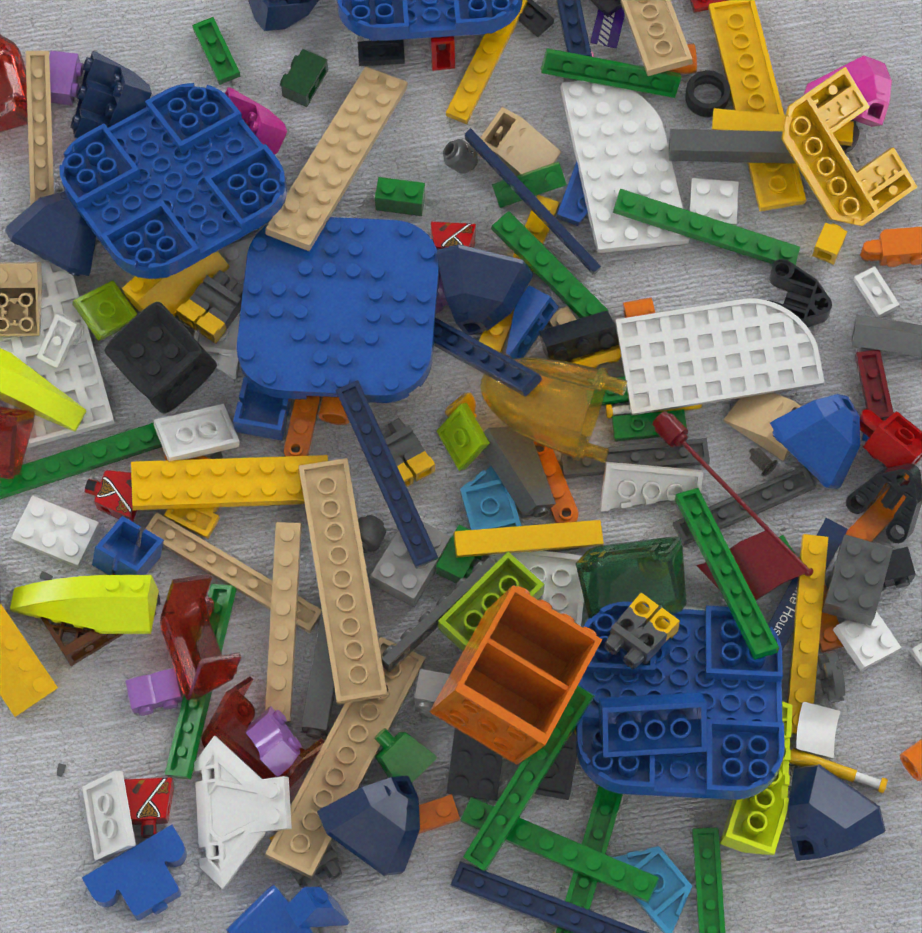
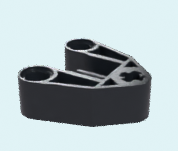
(803, 293)
(907, 513)

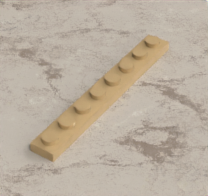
(39, 124)
(226, 568)
(283, 617)

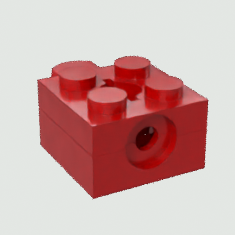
(892, 440)

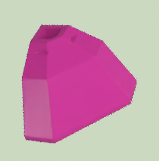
(874, 84)
(260, 120)

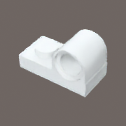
(61, 335)

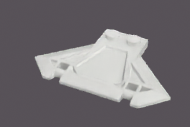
(235, 810)

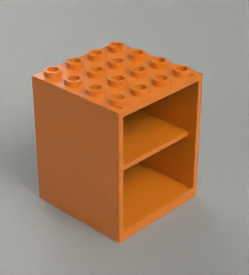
(516, 675)

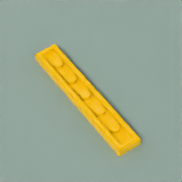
(755, 121)
(528, 538)

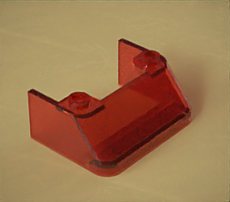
(192, 639)
(231, 724)

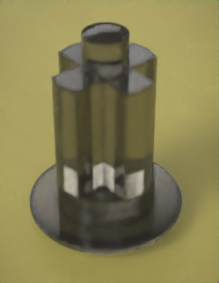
(762, 461)

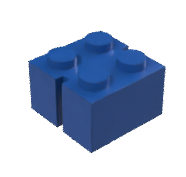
(263, 414)
(121, 555)

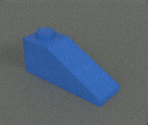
(529, 318)
(315, 909)

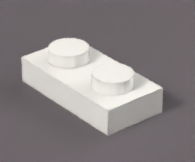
(876, 292)

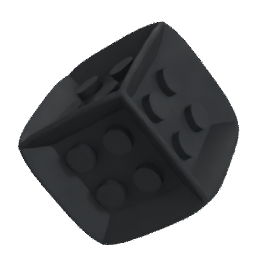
(160, 357)

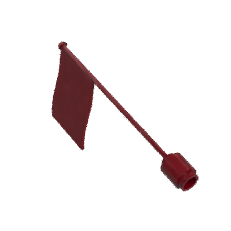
(762, 557)

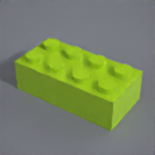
(464, 616)

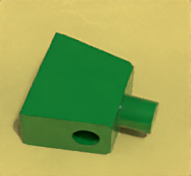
(402, 755)

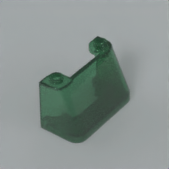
(629, 568)

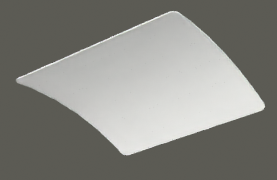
(817, 729)

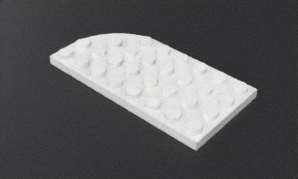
(617, 148)
(715, 354)
(80, 371)

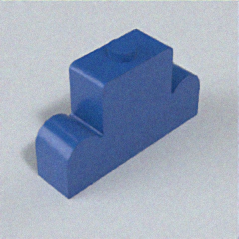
(141, 875)

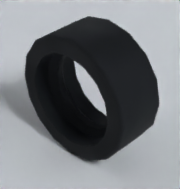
(707, 77)

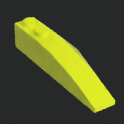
(32, 392)
(96, 602)
(757, 821)

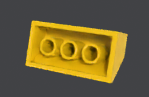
(175, 288)
(21, 672)

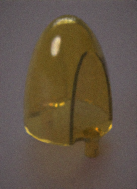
(559, 409)

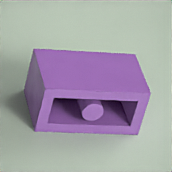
(64, 75)

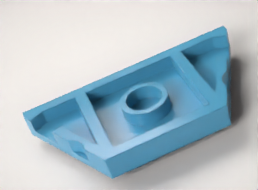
(488, 502)
(670, 891)

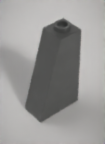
(520, 470)

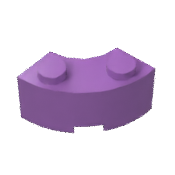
(274, 741)

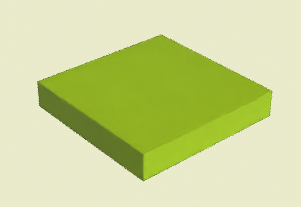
(105, 310)
(463, 436)

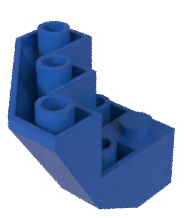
(822, 437)

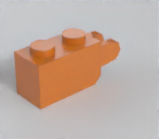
(895, 247)

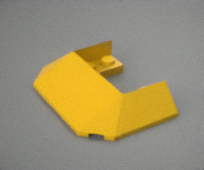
(809, 137)

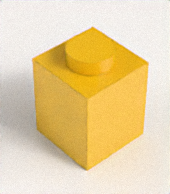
(829, 243)

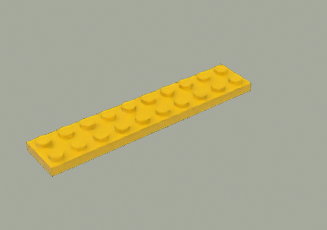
(754, 90)

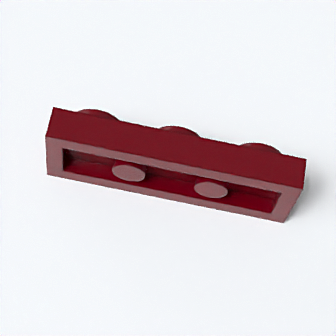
(874, 383)

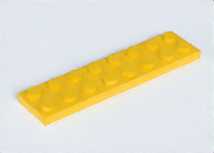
(218, 482)

